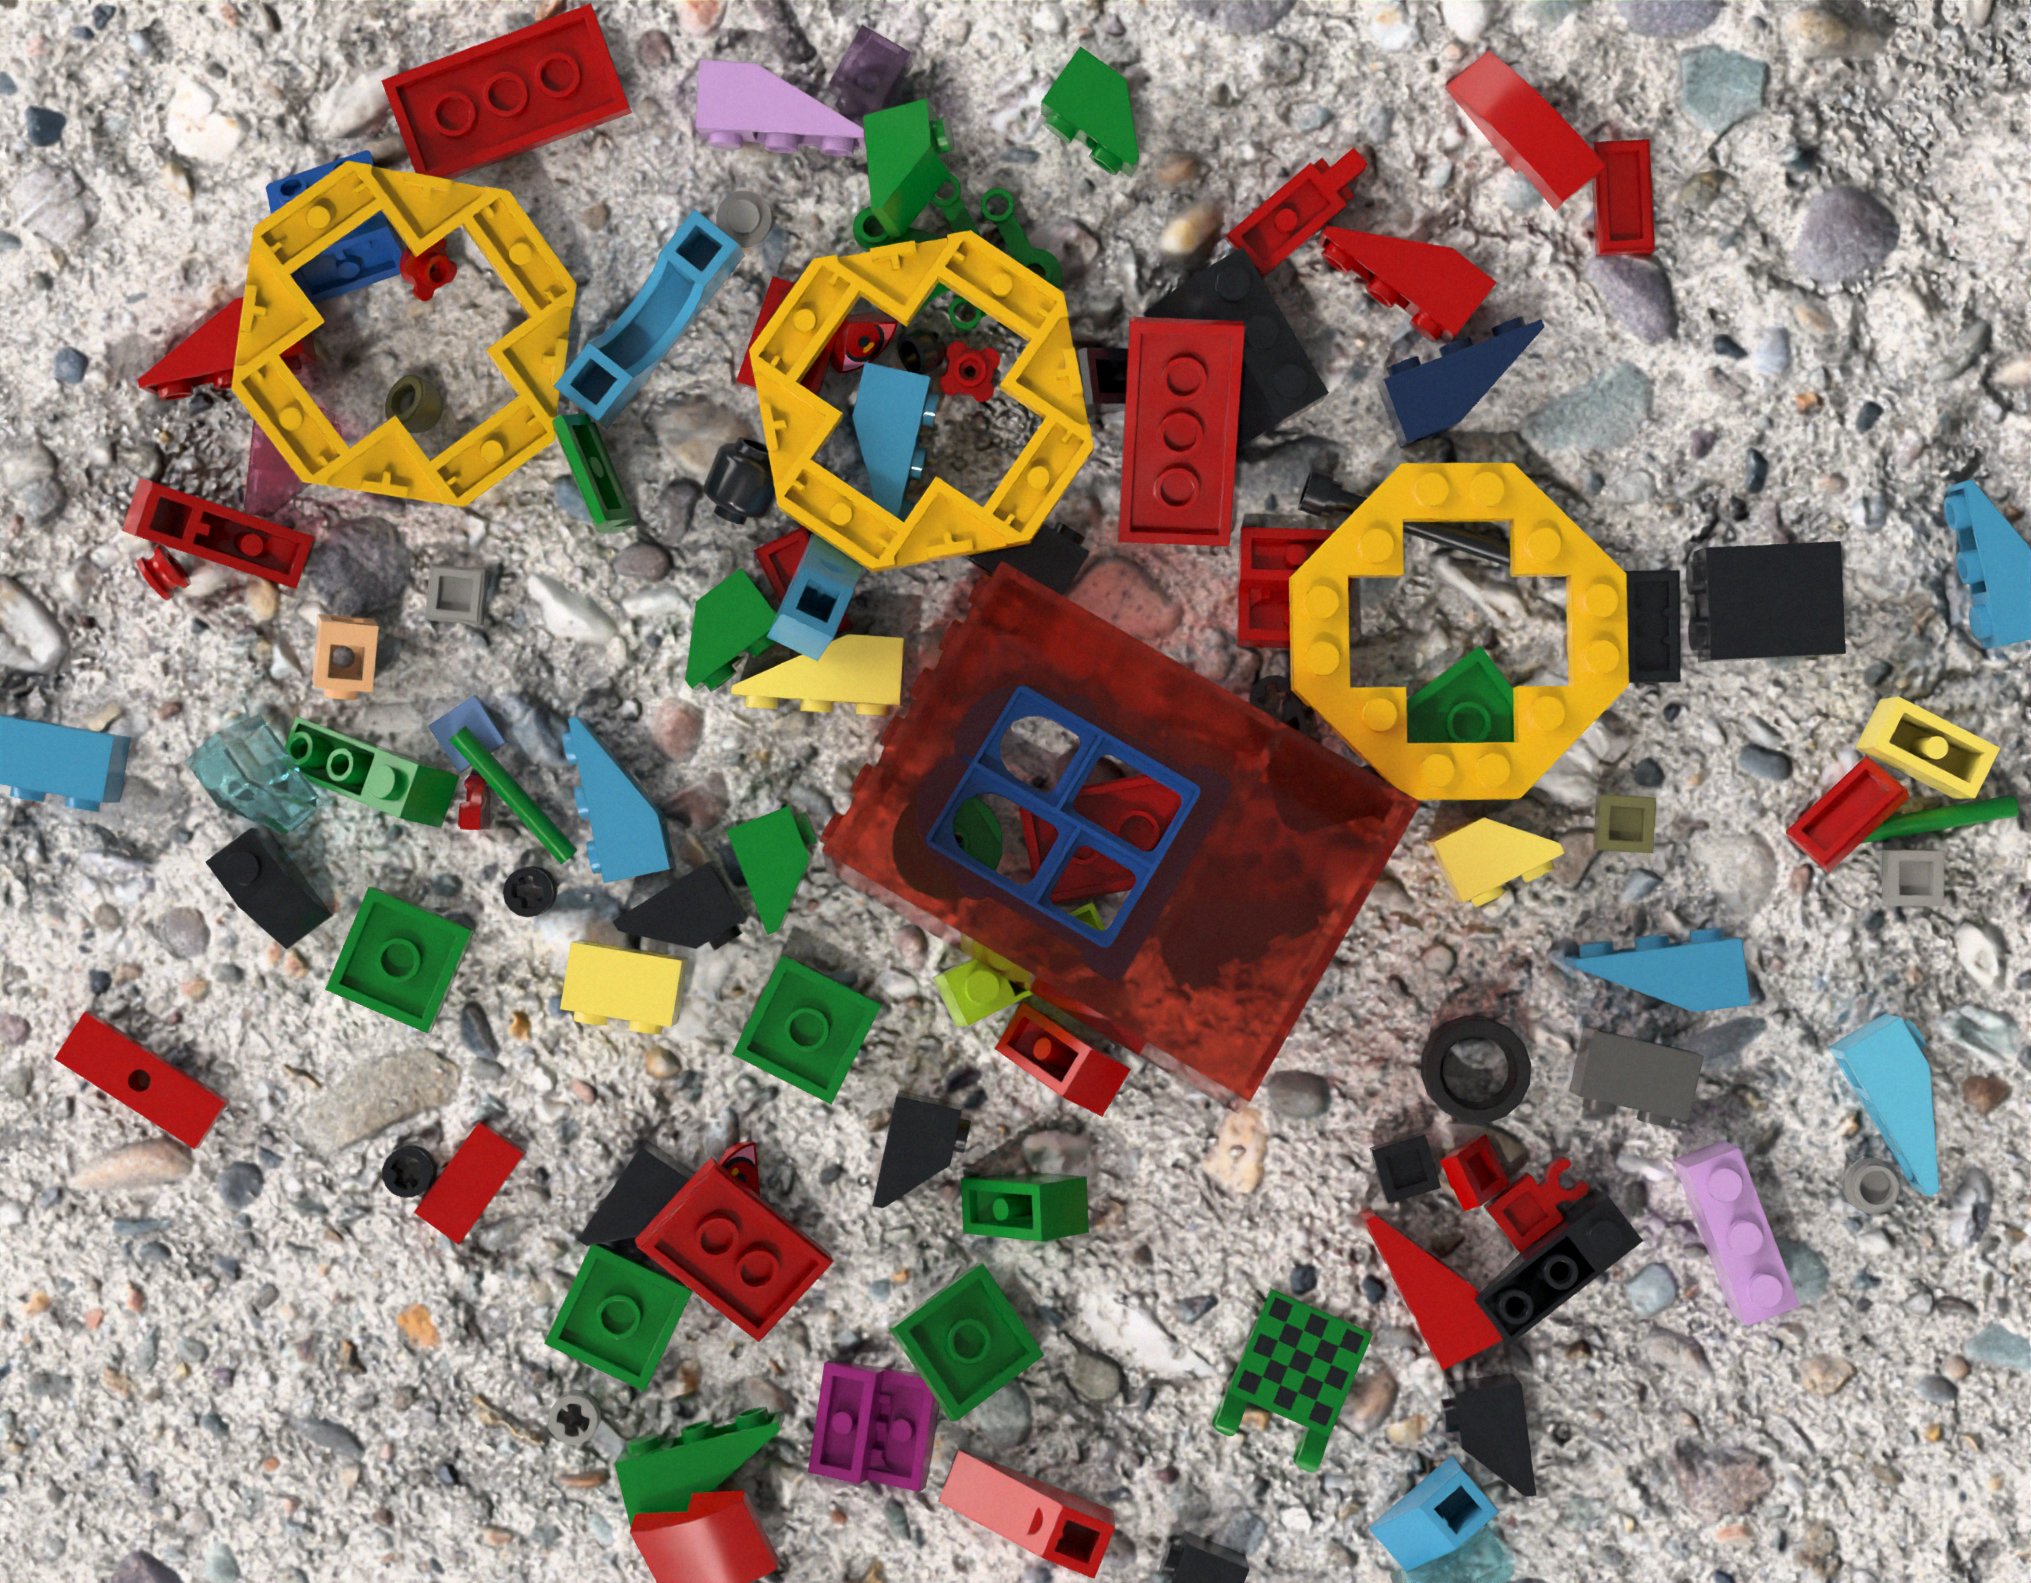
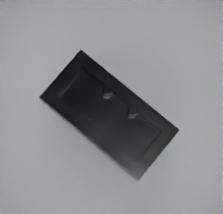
(1653, 626)

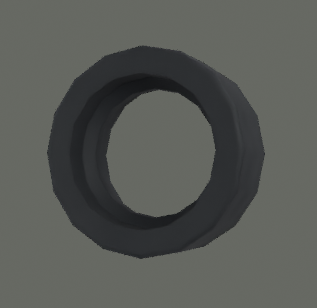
(1514, 1087)

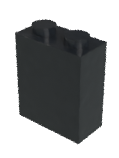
(1767, 602)

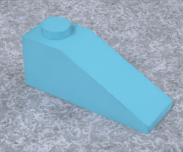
(1896, 1091)

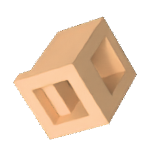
(351, 632)

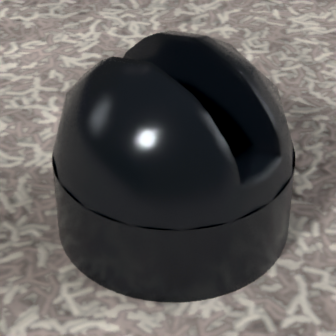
(921, 351)

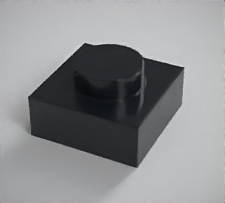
(1405, 1167)

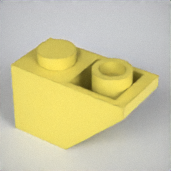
(1487, 854)

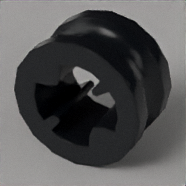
(519, 904)
(392, 1173)

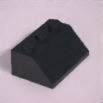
(1276, 371)

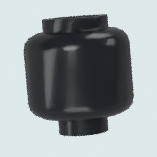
(741, 481)

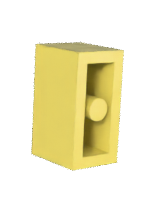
(1927, 748)
(623, 985)

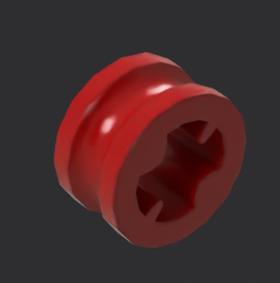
(163, 572)

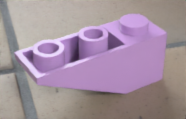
(753, 105)

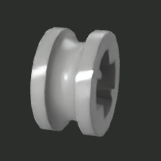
(560, 1425)

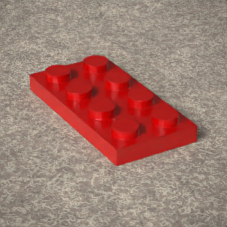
(507, 95)
(1180, 431)

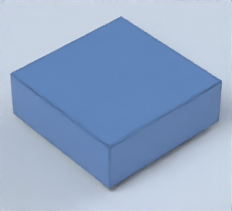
(479, 722)

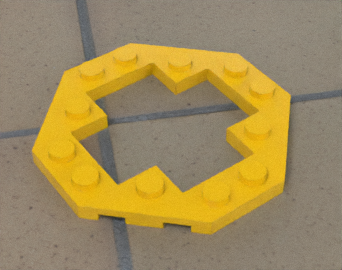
(422, 213)
(899, 282)
(1541, 545)

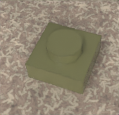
(1624, 823)

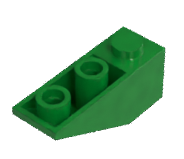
(371, 773)
(665, 1473)

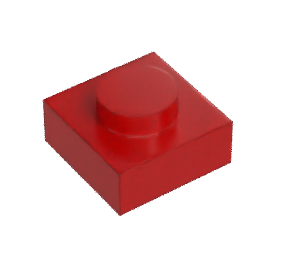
(1474, 1172)

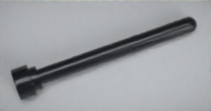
(1326, 496)

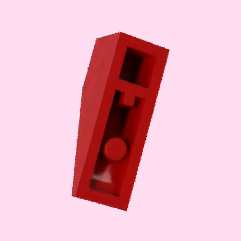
(217, 533)
(1434, 1294)

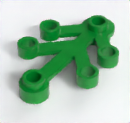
(960, 221)

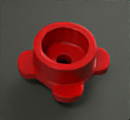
(428, 270)
(978, 385)

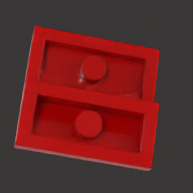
(1264, 570)
(707, 1544)

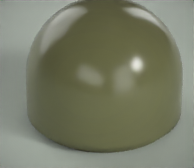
(426, 406)

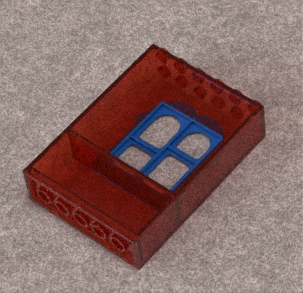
(1225, 911)

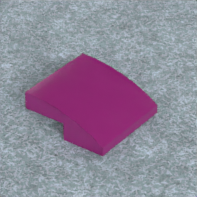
(873, 1426)

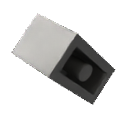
(1635, 1075)

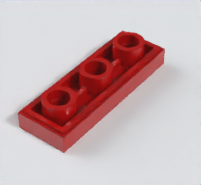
(113, 1064)

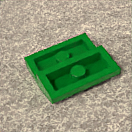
(594, 473)

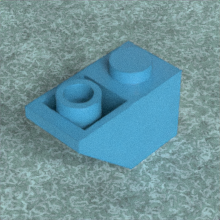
(1434, 1516)

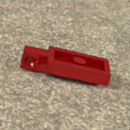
(1296, 212)

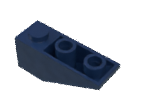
(1443, 391)

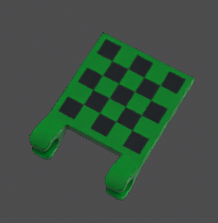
(1297, 1367)

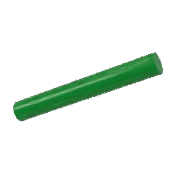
(513, 794)
(1946, 818)

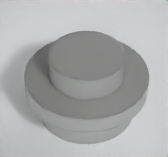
(745, 218)
(1871, 1185)

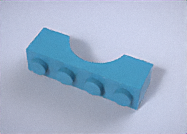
(676, 292)

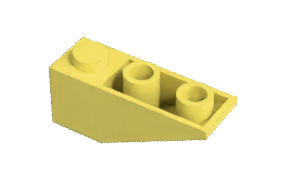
(851, 670)

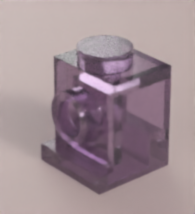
(866, 56)

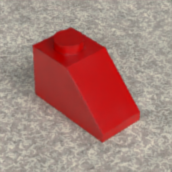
(1062, 1059)

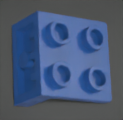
(356, 260)

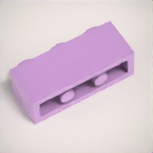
(1736, 1232)

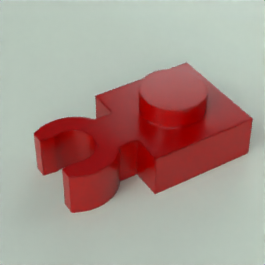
(1528, 1209)

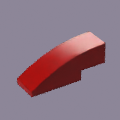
(1525, 129)

